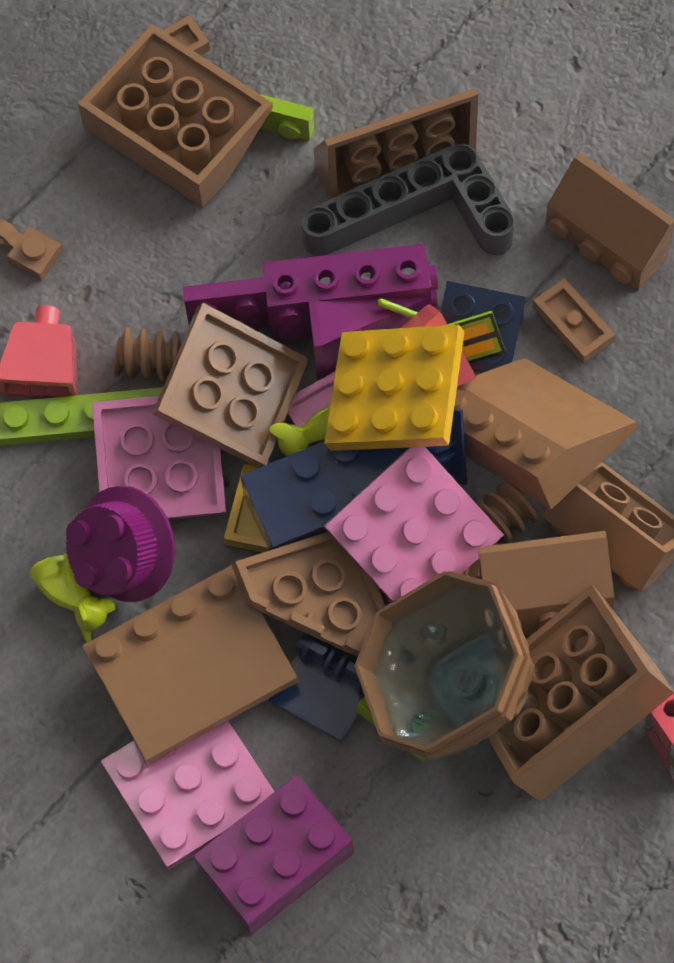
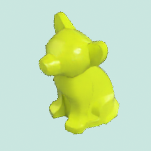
(297, 438)
(58, 584)

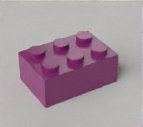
(274, 854)

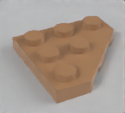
(313, 590)

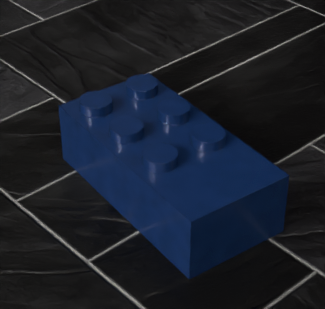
(308, 488)

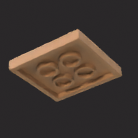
(230, 385)

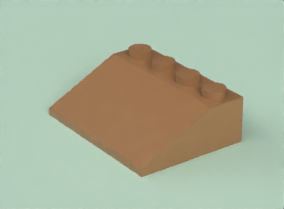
(175, 115)
(395, 142)
(537, 429)
(189, 665)
(582, 697)

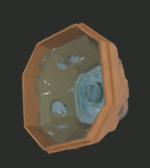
(444, 666)

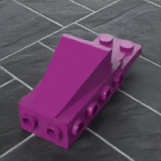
(300, 306)

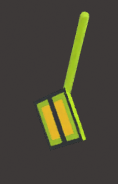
(480, 332)

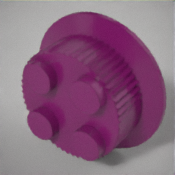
(121, 545)

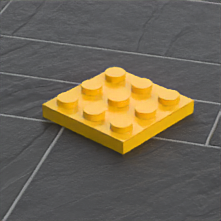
(395, 388)

